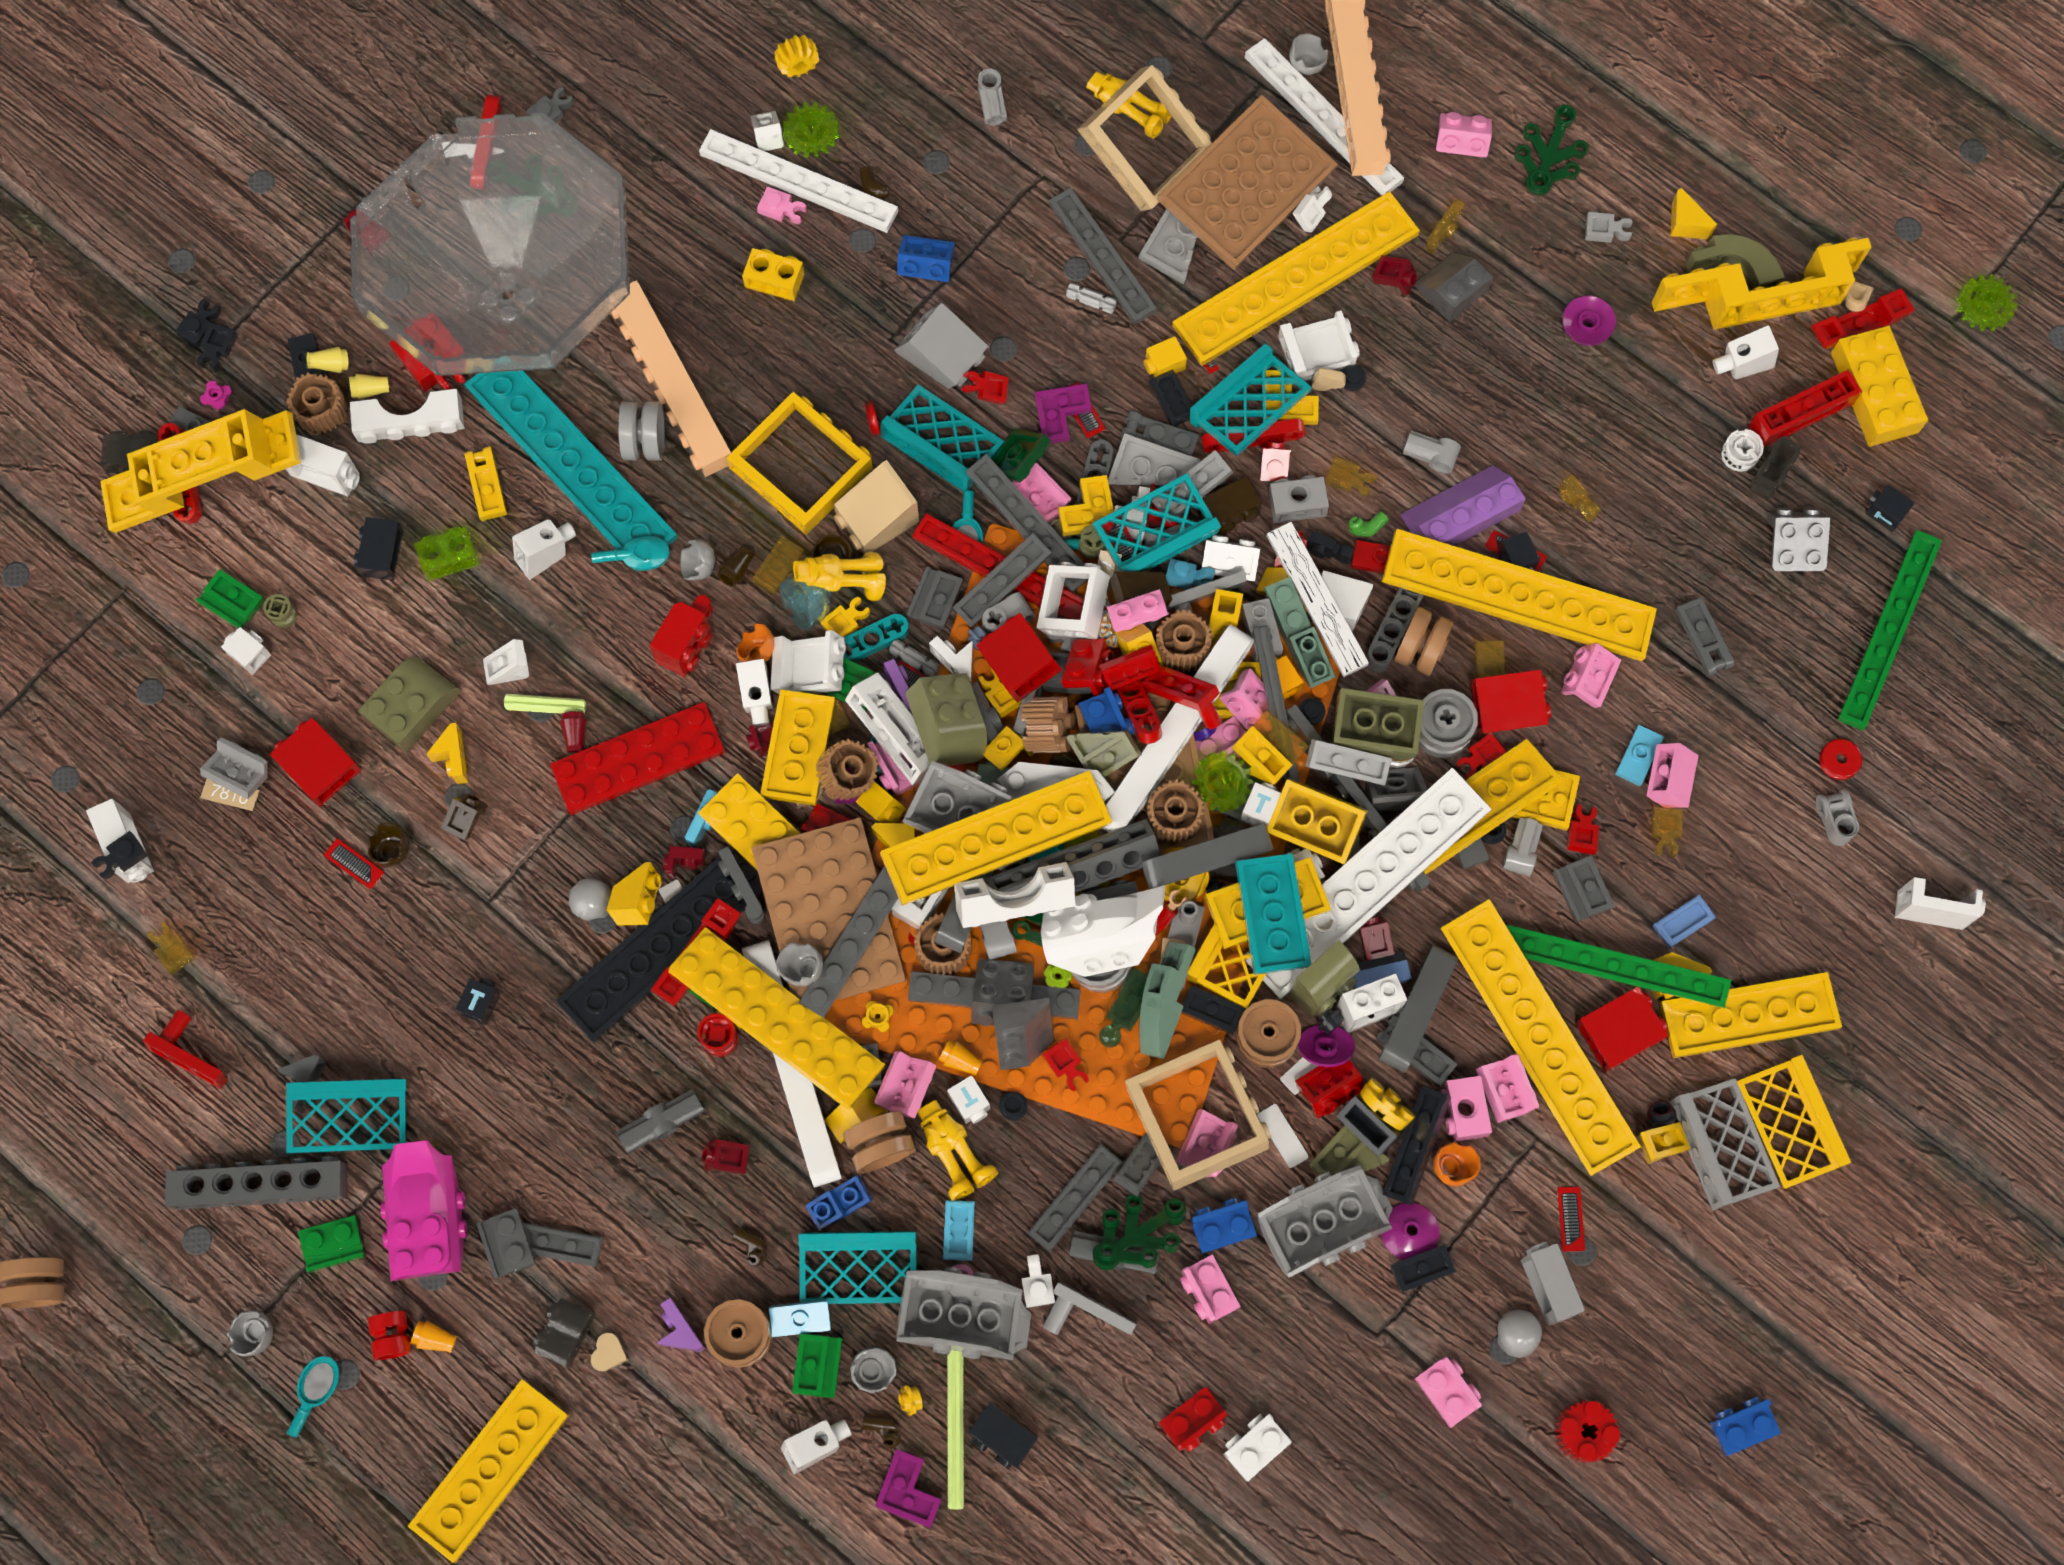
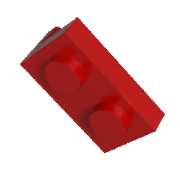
(1083, 665)

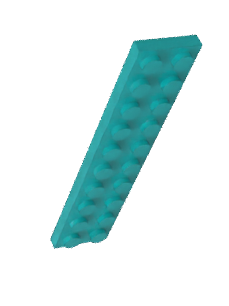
(568, 458)

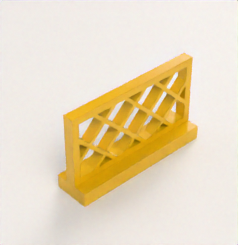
(1205, 962)
(1816, 1111)

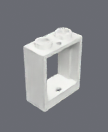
(325, 467)
(1093, 605)
(110, 823)
(1381, 998)

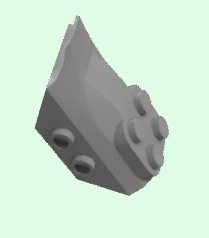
(951, 796)
(1325, 1220)
(962, 1314)

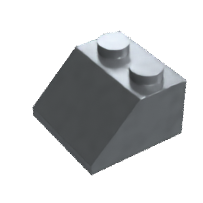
(1454, 284)
(1022, 1032)

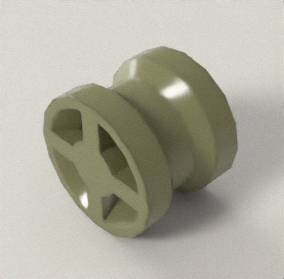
(1090, 535)

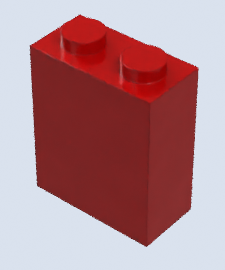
(1018, 657)
(1510, 701)
(315, 761)
(1622, 1029)

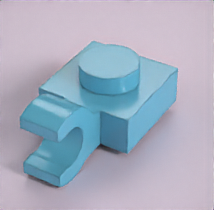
(1184, 574)

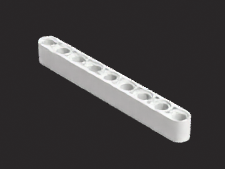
(1176, 732)
(800, 1093)

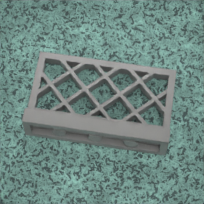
(1704, 1156)

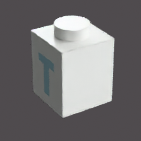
(1260, 804)
(969, 1100)

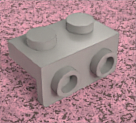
(235, 768)

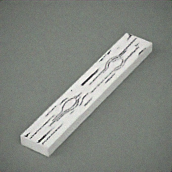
(1317, 599)

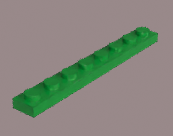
(1889, 630)
(1622, 967)

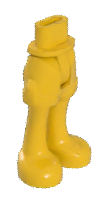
(1107, 85)
(828, 573)
(945, 1135)

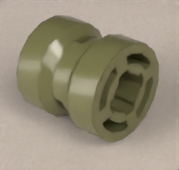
(285, 615)

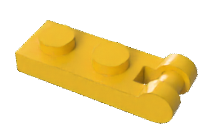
(486, 484)

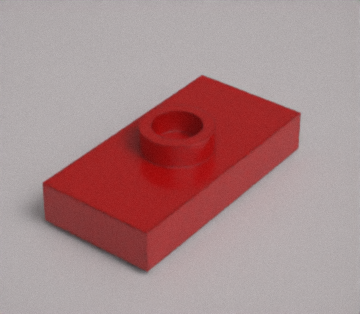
(1370, 556)
(1130, 667)

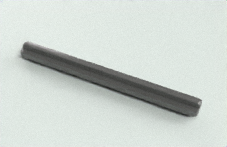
(1272, 684)

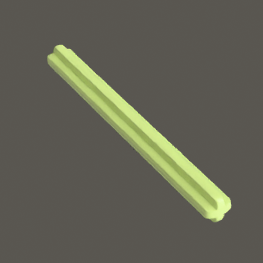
(955, 1430)

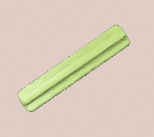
(543, 704)

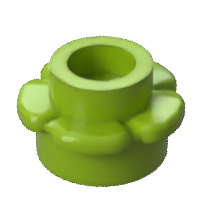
(1052, 981)

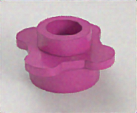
(216, 402)

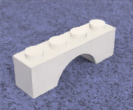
(439, 414)
(1047, 891)

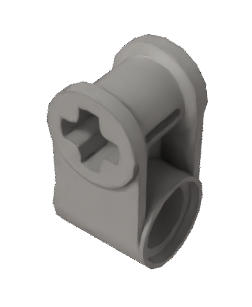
(1004, 610)
(1838, 811)
(997, 939)

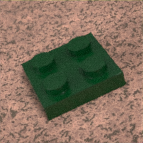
(1020, 453)

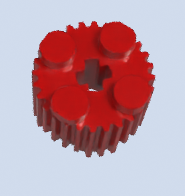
(1603, 1427)

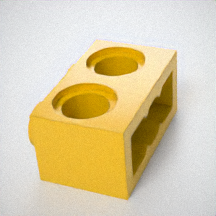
(771, 279)

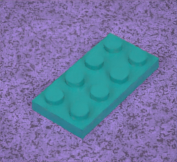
(1273, 914)

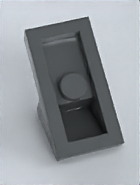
(304, 1070)

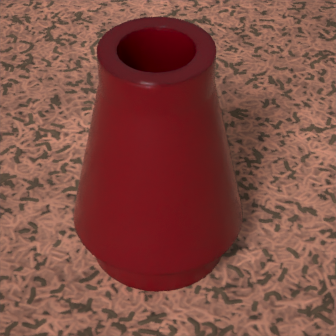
(573, 728)

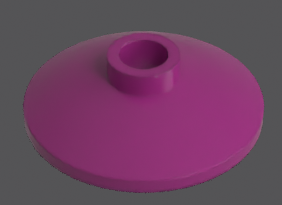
(1593, 311)
(1326, 1049)
(1400, 1242)

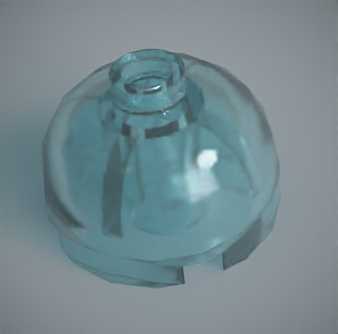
(807, 603)

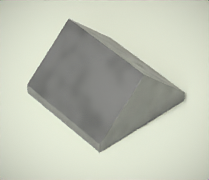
(1399, 792)

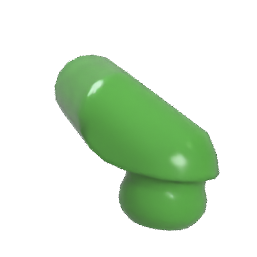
(1367, 528)

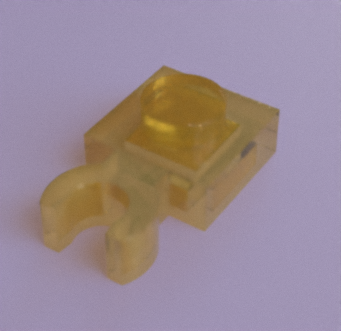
(1345, 475)
(1576, 495)
(1667, 827)
(172, 951)

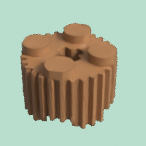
(317, 403)
(1188, 654)
(1047, 724)
(837, 780)
(1175, 826)
(936, 959)

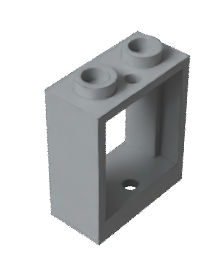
(1551, 1283)

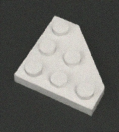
(1030, 777)

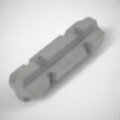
(1091, 298)
(913, 658)

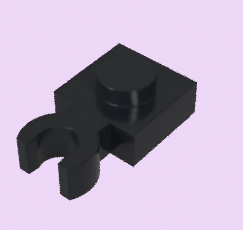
(195, 325)
(216, 343)
(1324, 546)
(123, 854)

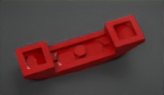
(1882, 313)
(720, 921)

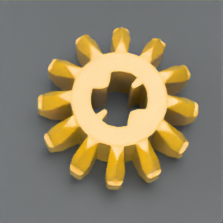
(796, 56)

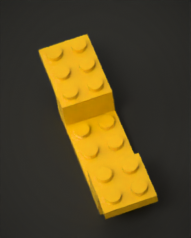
(1730, 303)
(195, 457)

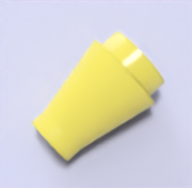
(328, 359)
(365, 386)

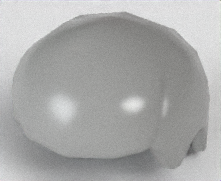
(1307, 54)
(697, 560)
(589, 899)
(799, 964)
(250, 1333)
(1519, 1333)
(873, 1369)

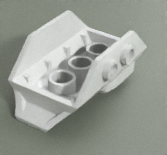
(1102, 933)

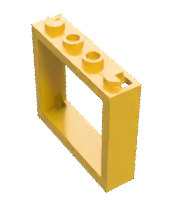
(772, 494)

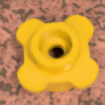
(875, 1008)
(910, 1399)

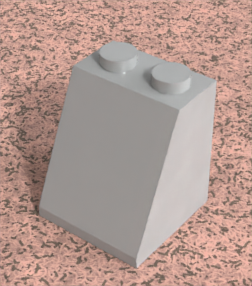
(942, 346)

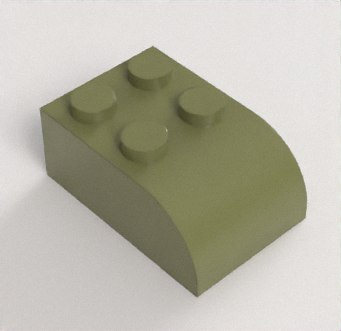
(409, 702)
(948, 719)
(1378, 723)
(1325, 980)

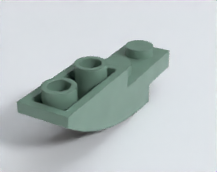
(1298, 633)
(1159, 1006)

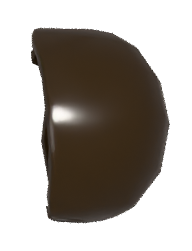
(832, 545)
(388, 845)

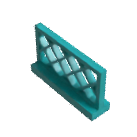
(1236, 383)
(924, 450)
(1173, 544)
(343, 1090)
(855, 1241)

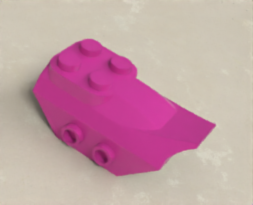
(422, 1212)

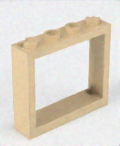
(1114, 159)
(1217, 1162)

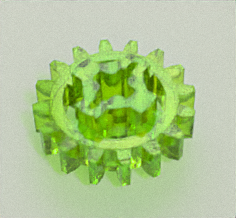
(797, 130)
(1986, 302)
(1225, 768)

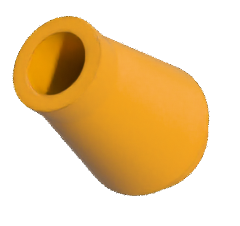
(958, 1057)
(432, 1337)

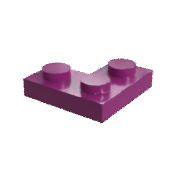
(1057, 404)
(899, 1493)

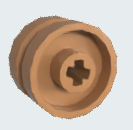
(1424, 641)
(1264, 1050)
(879, 1142)
(31, 1282)
(736, 1316)

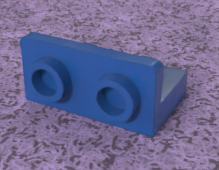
(925, 258)
(1104, 714)
(1223, 1226)
(1745, 1427)

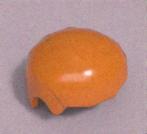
(756, 644)
(1456, 1164)

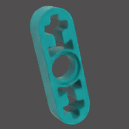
(850, 640)

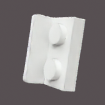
(1231, 557)
(1257, 1447)

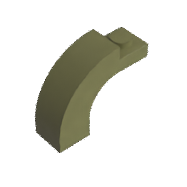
(1756, 261)

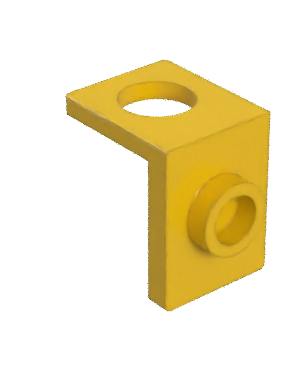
(1004, 748)

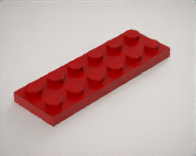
(637, 758)

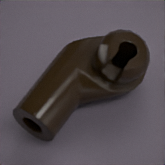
(872, 186)
(754, 1246)
(886, 1428)

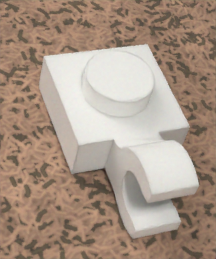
(1310, 209)
(1037, 1287)

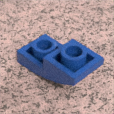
(839, 1202)

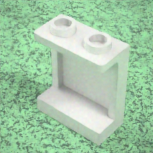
(1318, 346)
(808, 664)
(1914, 906)

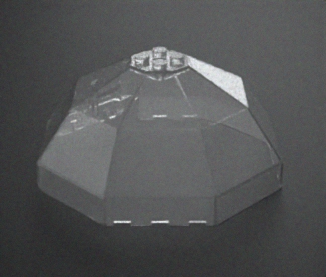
(501, 212)

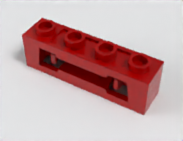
(1806, 408)

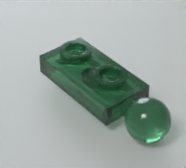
(1124, 1009)

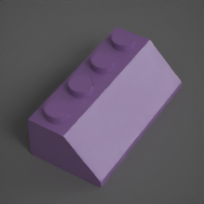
(1466, 507)

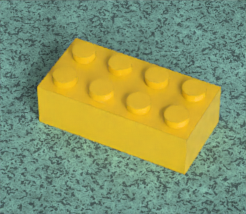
(1889, 401)

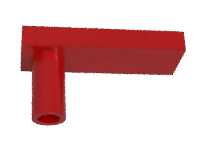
(1187, 692)
(164, 1047)

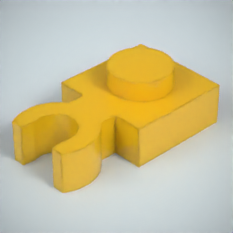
(844, 621)
(999, 696)

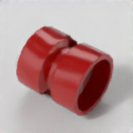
(718, 1035)
(393, 1345)

